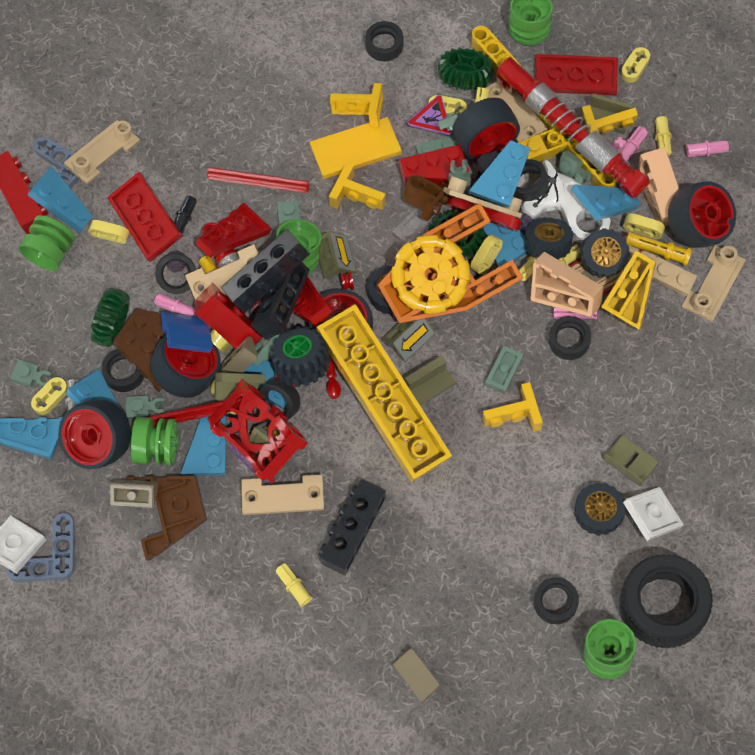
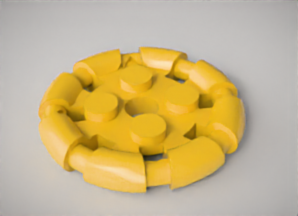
(434, 261)

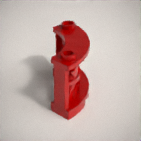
(289, 438)

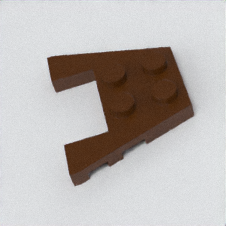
(139, 339)
(179, 511)

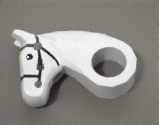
(563, 199)

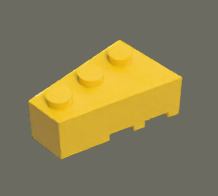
(631, 291)

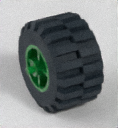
(300, 356)

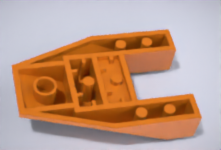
(477, 290)

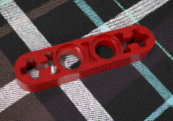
(496, 217)

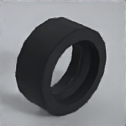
(386, 54)
(539, 189)
(160, 269)
(569, 353)
(120, 386)
(288, 392)
(556, 583)

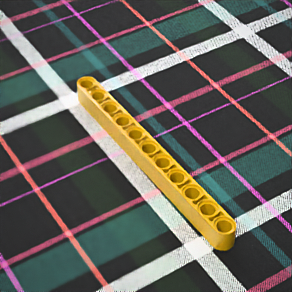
(485, 41)

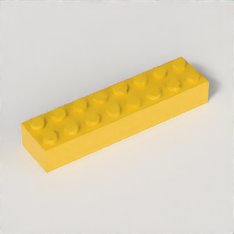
(383, 394)

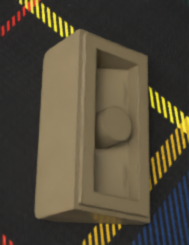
(240, 358)
(133, 493)
(416, 675)

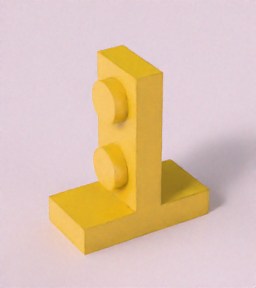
(360, 104)
(608, 123)
(354, 191)
(516, 411)

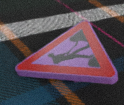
(429, 116)

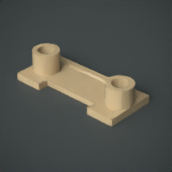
(526, 117)
(100, 149)
(457, 188)
(221, 275)
(716, 284)
(282, 497)

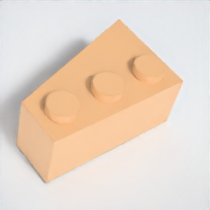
(662, 185)
(564, 287)

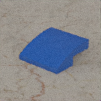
(186, 332)

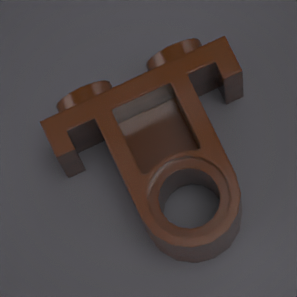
(425, 196)

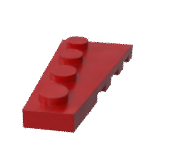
(236, 230)
(311, 304)

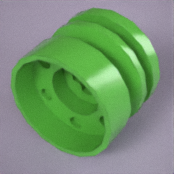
(530, 21)
(308, 236)
(46, 243)
(151, 441)
(608, 636)

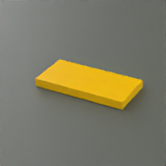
(355, 146)

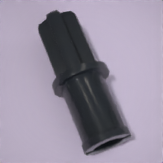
(184, 215)

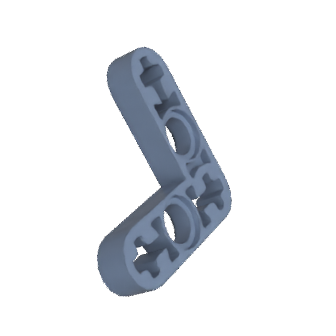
(55, 149)
(53, 563)

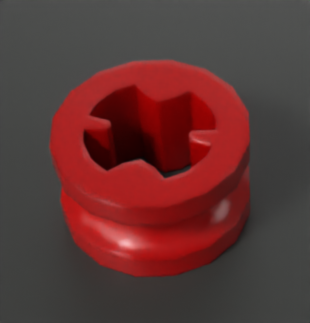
(347, 281)

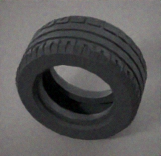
(675, 570)

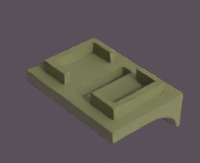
(639, 468)

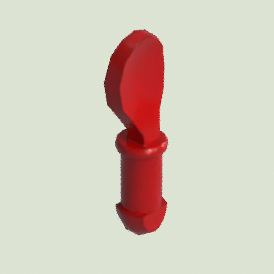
(333, 386)

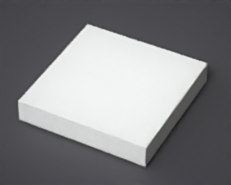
(653, 513)
(18, 543)

